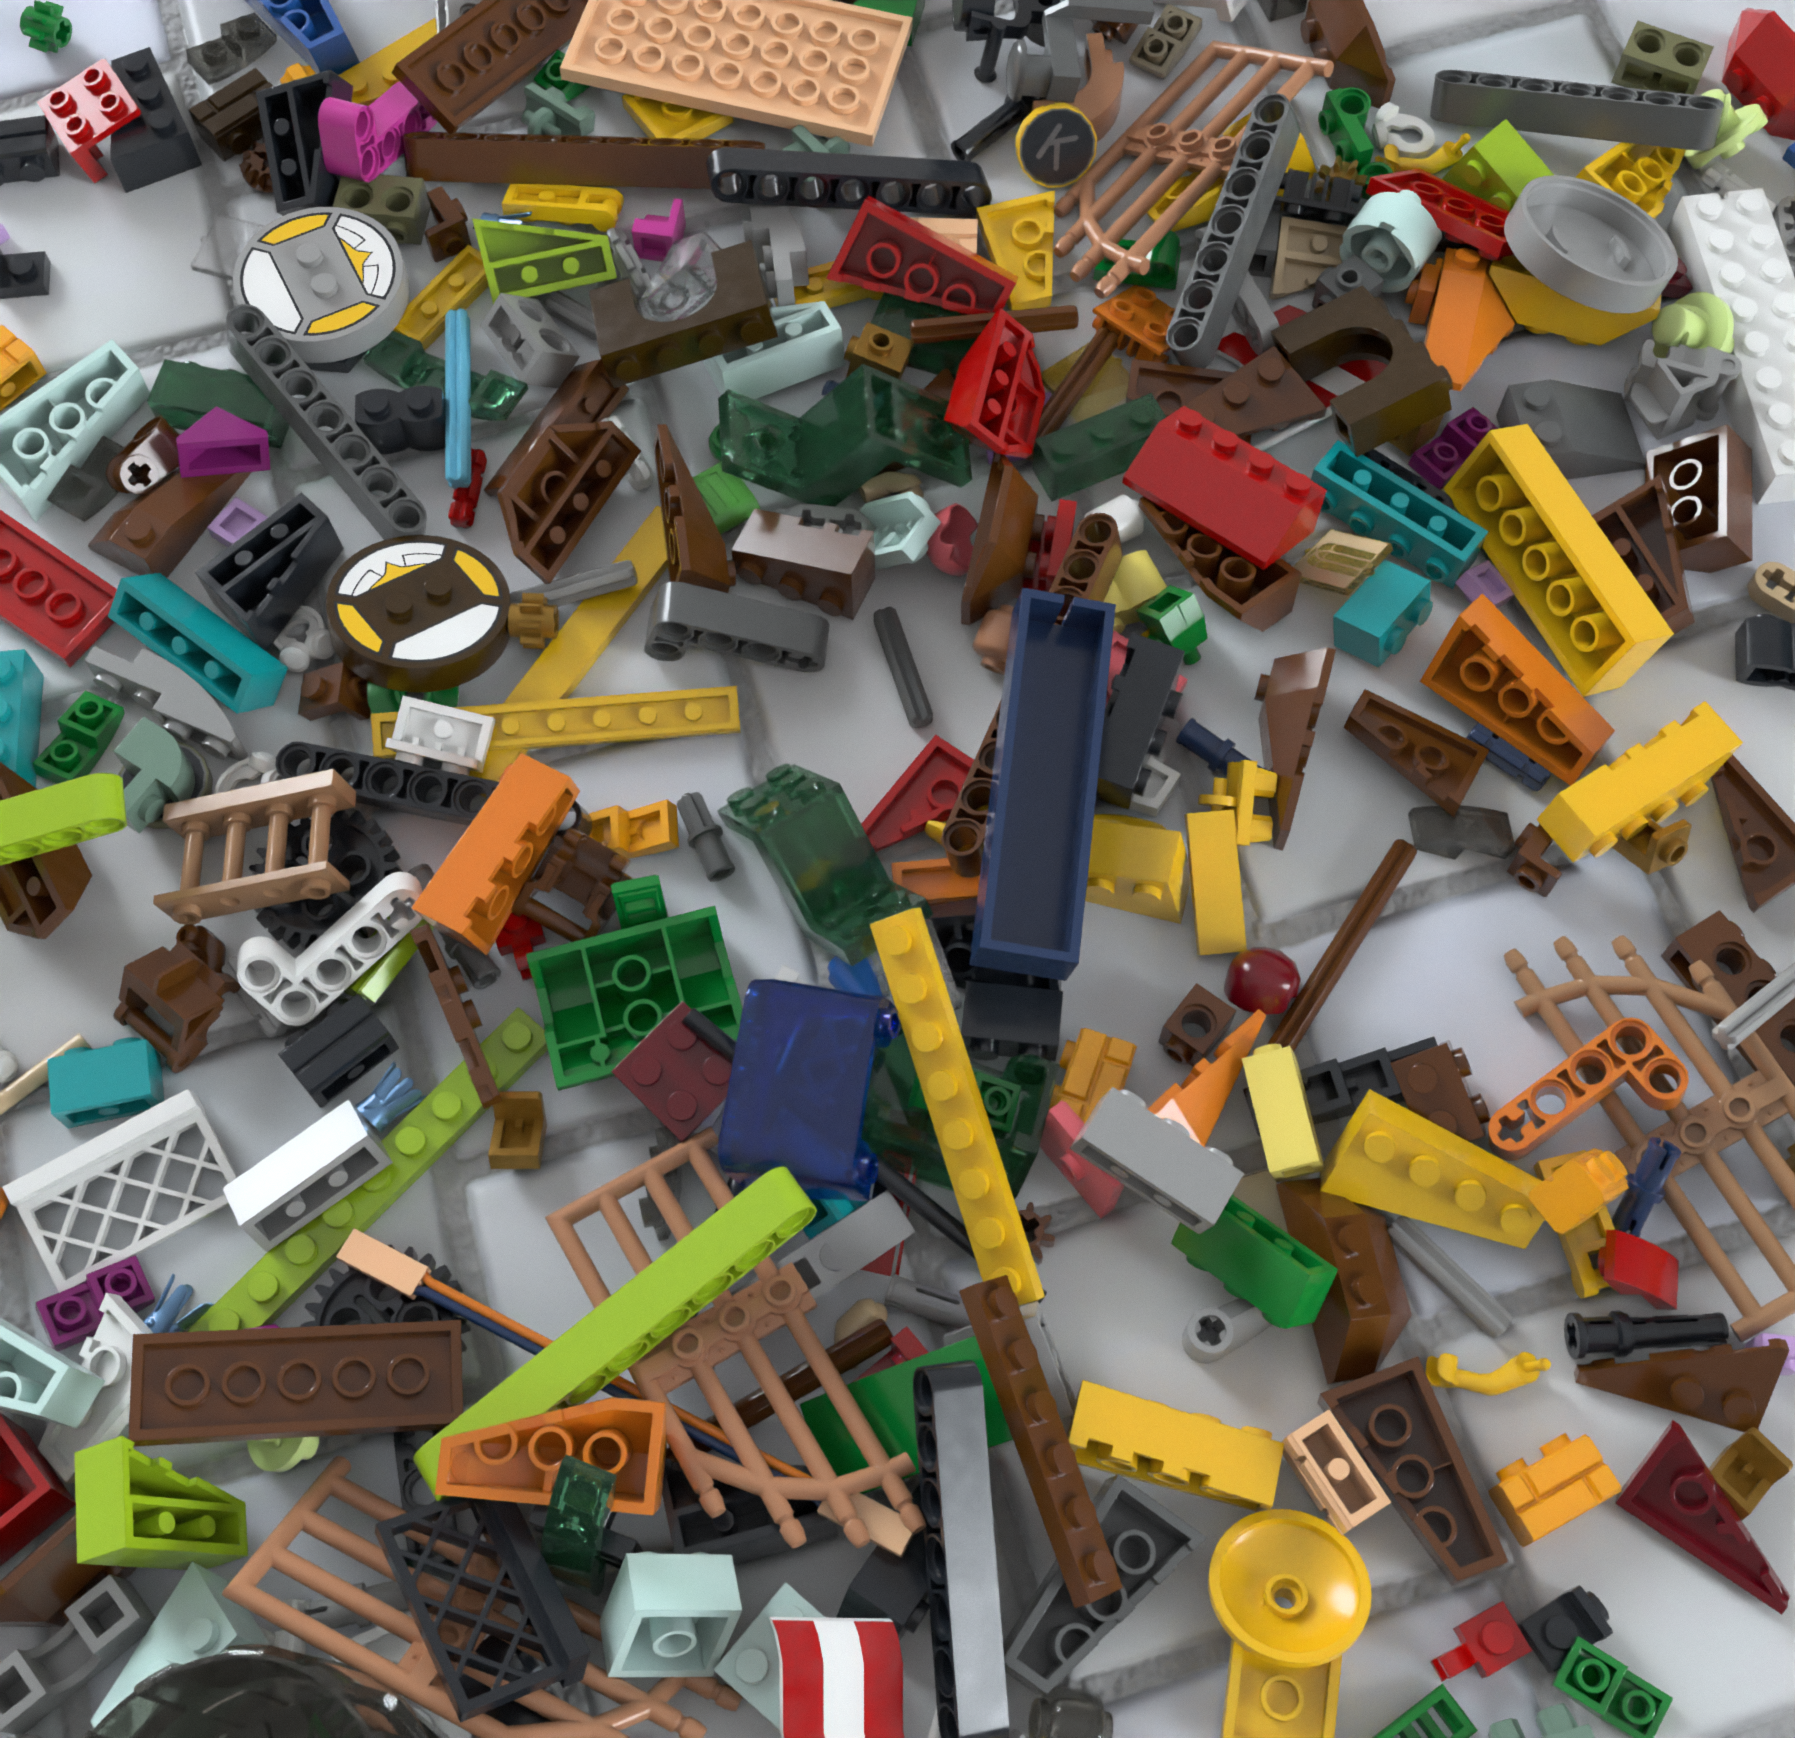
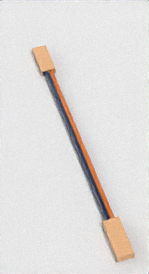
(408, 1278)

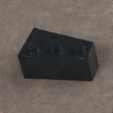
(157, 140)
(272, 569)

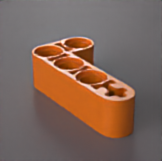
(1579, 1096)

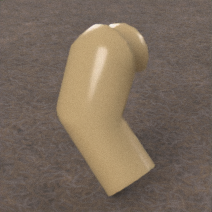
(890, 483)
(857, 1317)

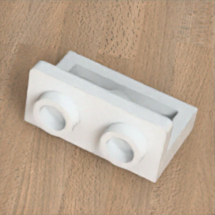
(441, 735)

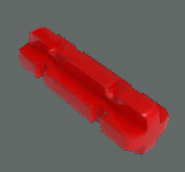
(466, 499)

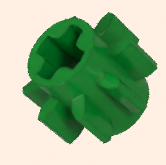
(45, 26)

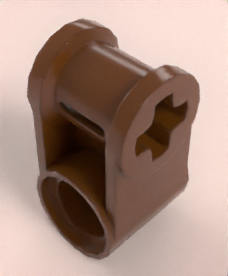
(152, 454)

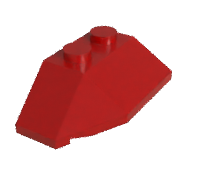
(1762, 68)
(999, 390)

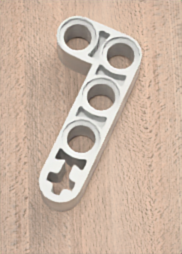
(337, 943)

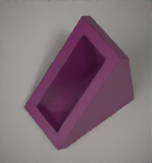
(222, 446)

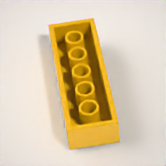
(1557, 560)

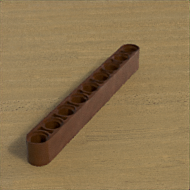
(563, 159)
(1083, 559)

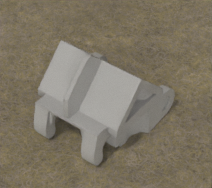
(1669, 387)

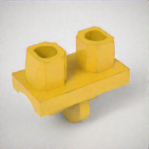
(1238, 792)

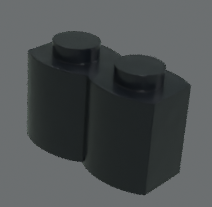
(402, 418)
(1765, 652)

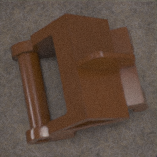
(583, 872)
(181, 992)

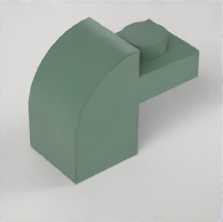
(159, 773)

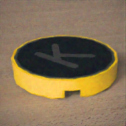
(1055, 145)

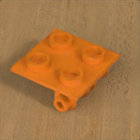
(1138, 321)

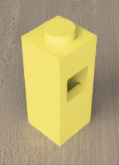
(1282, 1112)

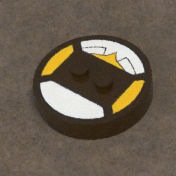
(418, 613)

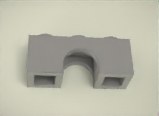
(97, 1633)

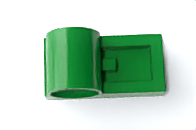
(1344, 122)
(1163, 264)

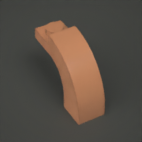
(1103, 92)

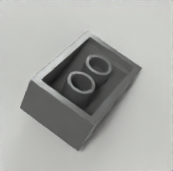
(1578, 426)

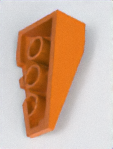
(1465, 316)
(1208, 1086)
(524, 1455)

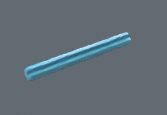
(456, 399)

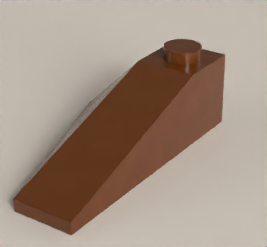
(1224, 576)

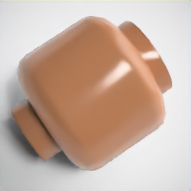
(993, 638)

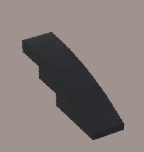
(1338, 1088)

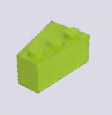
(1498, 167)
(540, 259)
(149, 1515)

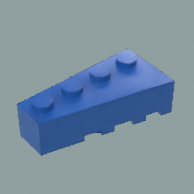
(310, 31)

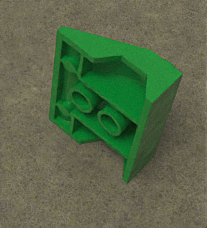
(619, 985)

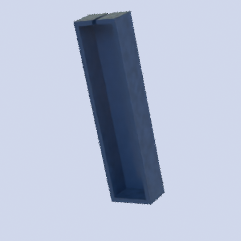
(1043, 787)

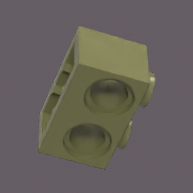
(1661, 61)
(391, 200)

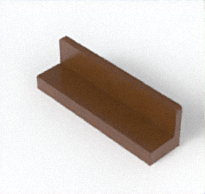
(581, 398)

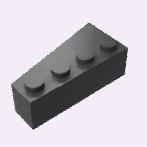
(1146, 1547)

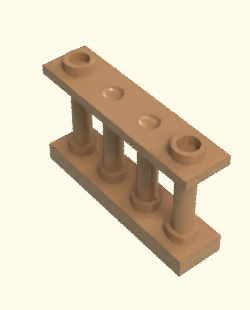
(235, 814)

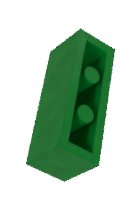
(1260, 1264)

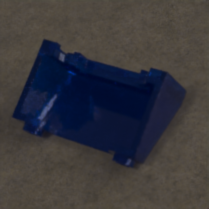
(804, 1087)

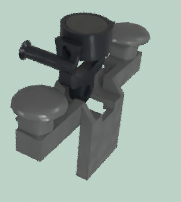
(1047, 24)

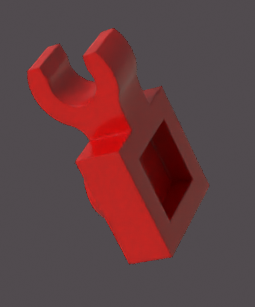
(519, 937)
(1487, 1642)

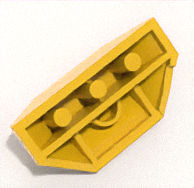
(1547, 311)

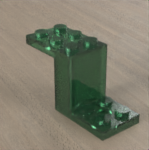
(841, 439)
(819, 859)

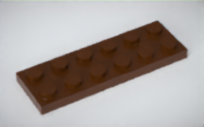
(486, 55)
(294, 1382)

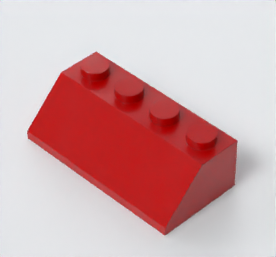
(1225, 487)

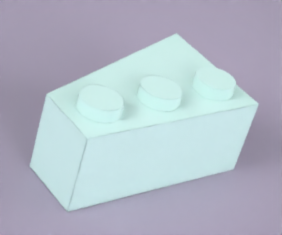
(805, 347)
(189, 1627)

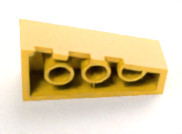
(1640, 785)
(1429, 1174)
(1174, 1448)

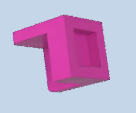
(656, 234)

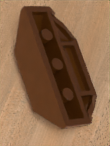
(1349, 38)
(561, 490)
(1002, 542)
(41, 888)
(1367, 1297)
(50, 1582)

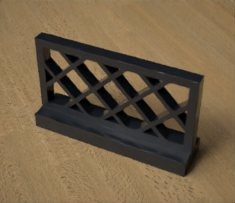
(530, 1588)

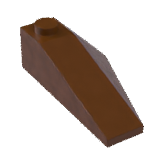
(163, 525)
(691, 537)
(1286, 719)

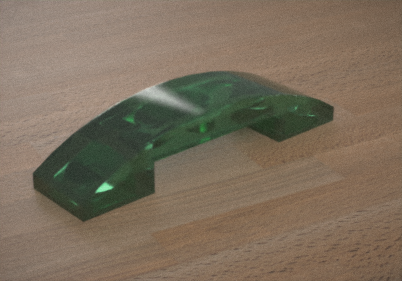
(408, 365)
(576, 1524)

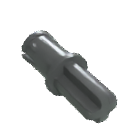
(705, 837)

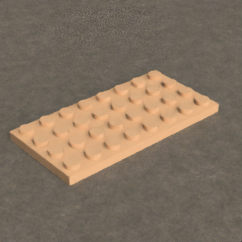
(747, 59)

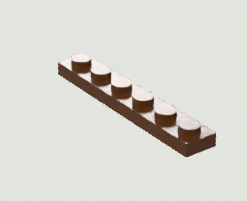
(1041, 1441)

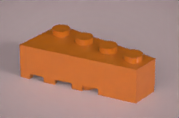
(1516, 692)
(497, 854)

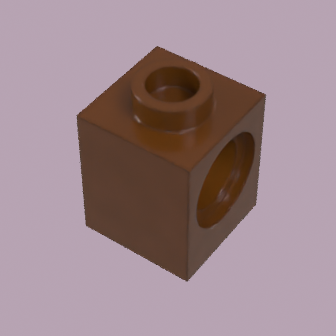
(1202, 1009)

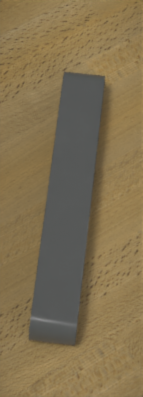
(1577, 109)
(1233, 232)
(318, 410)

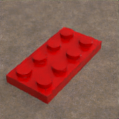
(1455, 211)
(50, 594)

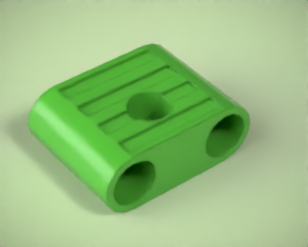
(725, 497)

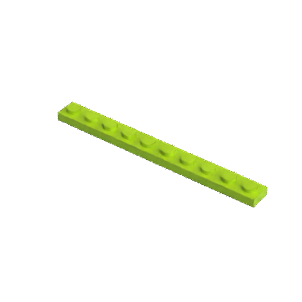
(413, 1148)

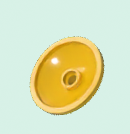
(1294, 1559)

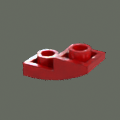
(1639, 1268)

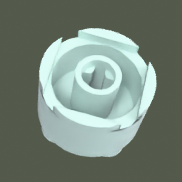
(1392, 237)

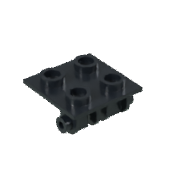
(1334, 211)

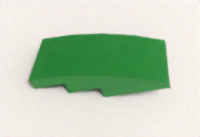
(889, 1409)

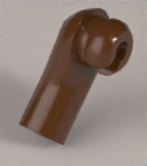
(212, 946)

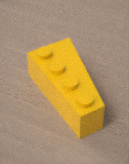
(1138, 870)

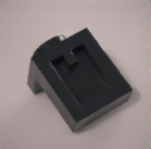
(24, 274)
(1560, 1621)

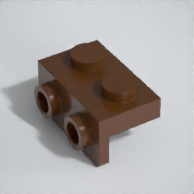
(1438, 1091)

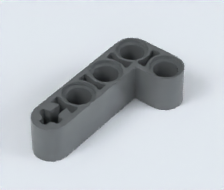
(734, 626)

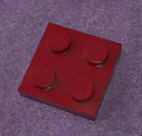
(676, 1075)

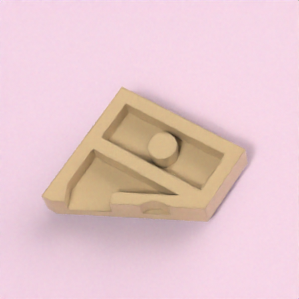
(1303, 254)

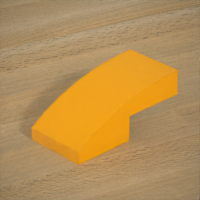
(637, 831)

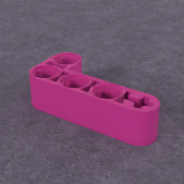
(367, 139)

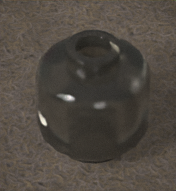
(1069, 1714)

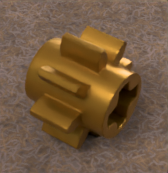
(1340, 170)
(533, 620)

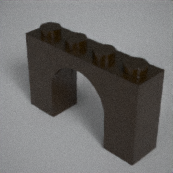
(731, 320)
(1362, 329)

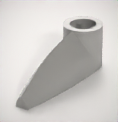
(1233, 1322)

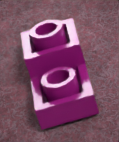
(1446, 453)
(76, 1313)

